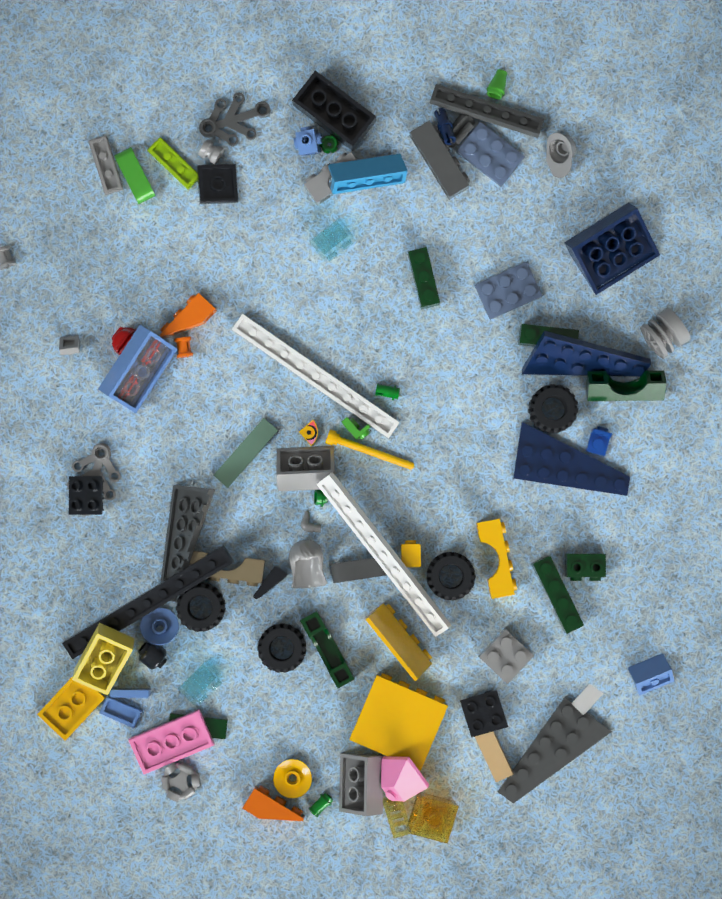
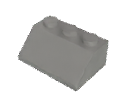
(303, 467)
(360, 784)

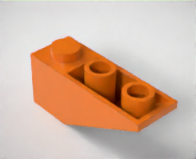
(192, 316)
(264, 807)

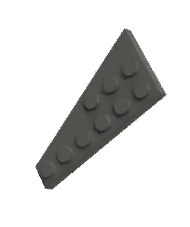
(185, 523)

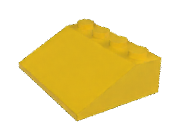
(398, 641)

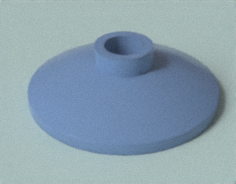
(156, 618)

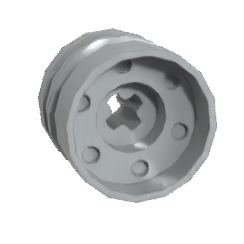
(661, 335)

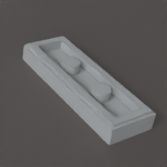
(105, 165)

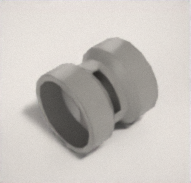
(211, 151)

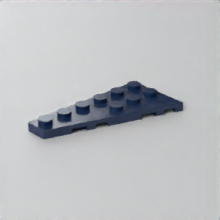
(556, 463)

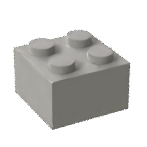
(505, 656)

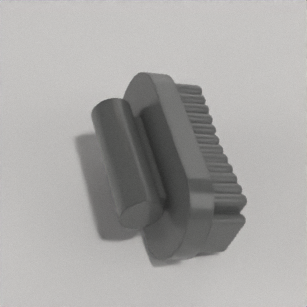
(461, 128)

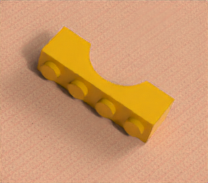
(501, 582)

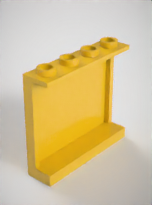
(399, 720)

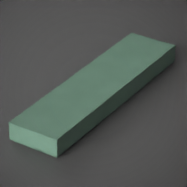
(245, 452)

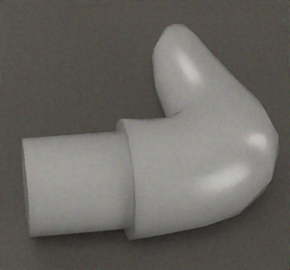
(309, 527)

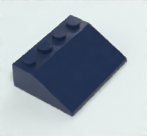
(612, 248)

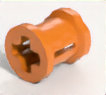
(183, 347)

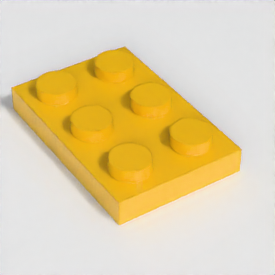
(70, 707)

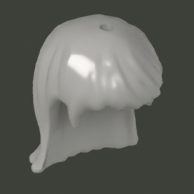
(307, 565)

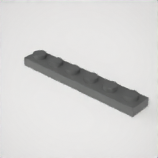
(486, 111)

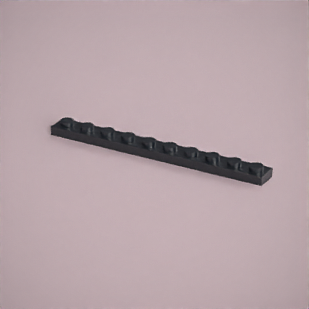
(153, 598)

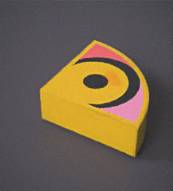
(310, 432)

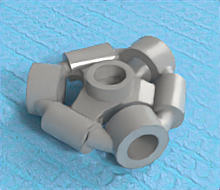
(180, 781)

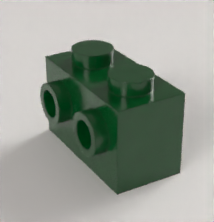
(585, 566)

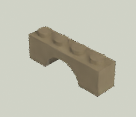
(250, 571)

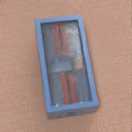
(137, 369)

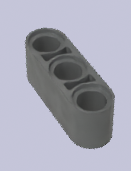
(356, 570)

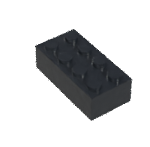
(334, 110)

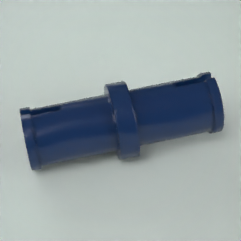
(445, 126)

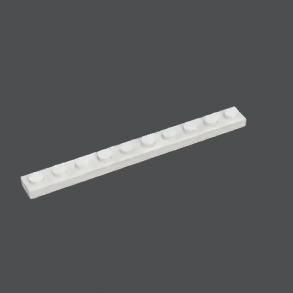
(315, 376)
(384, 554)

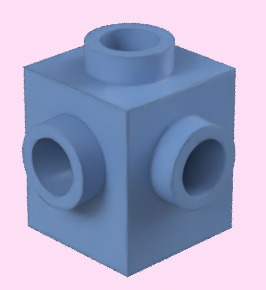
(312, 146)

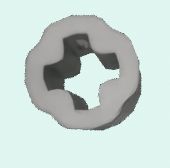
(5, 258)

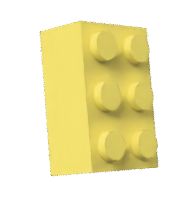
(103, 659)

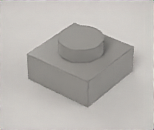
(69, 345)

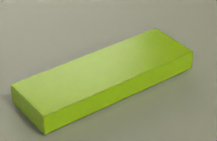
(173, 163)

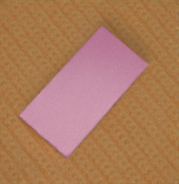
(171, 741)

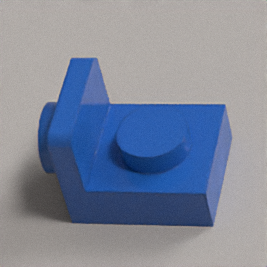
(598, 441)

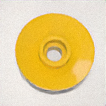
(295, 788)

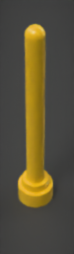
(334, 438)

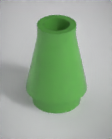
(496, 88)

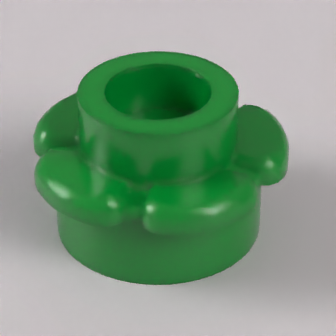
(329, 139)
(320, 498)

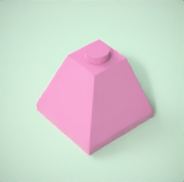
(401, 778)

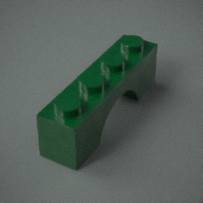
(648, 387)
(557, 594)
(327, 649)

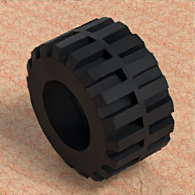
(565, 397)
(463, 564)
(215, 616)
(269, 659)

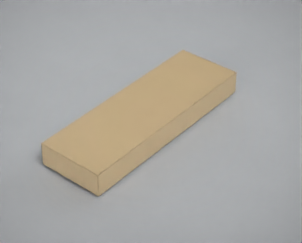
(494, 756)

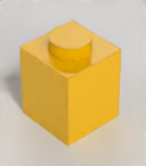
(411, 553)

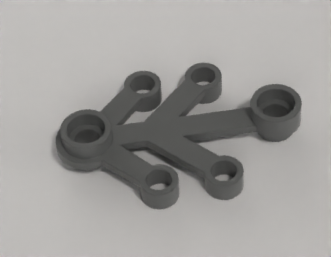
(232, 120)

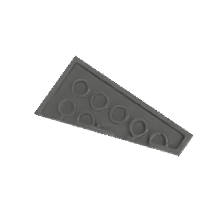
(556, 745)

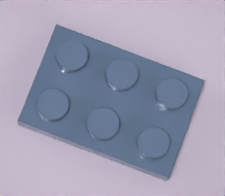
(490, 154)
(508, 290)

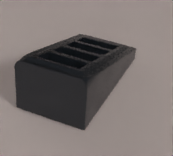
(271, 580)

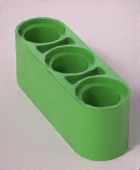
(134, 175)

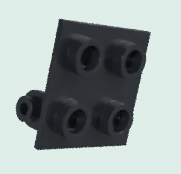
(85, 495)
(484, 713)

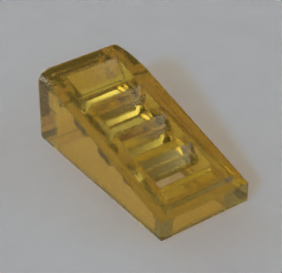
(388, 809)

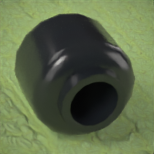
(152, 655)

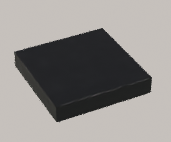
(217, 184)

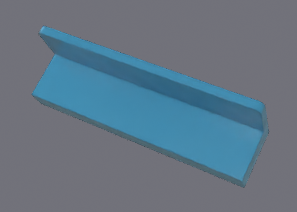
(367, 173)

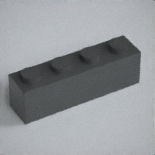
(439, 160)

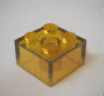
(432, 817)

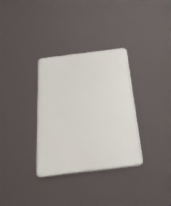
(587, 699)

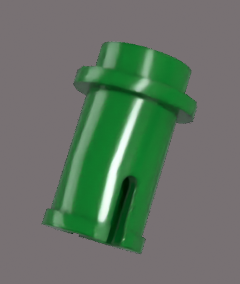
(387, 391)
(324, 800)

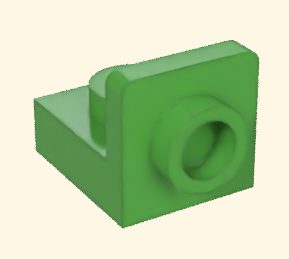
(352, 426)

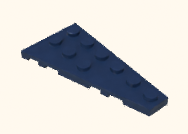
(569, 356)

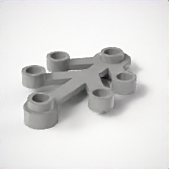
(96, 471)

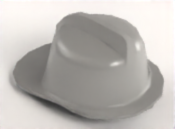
(560, 154)

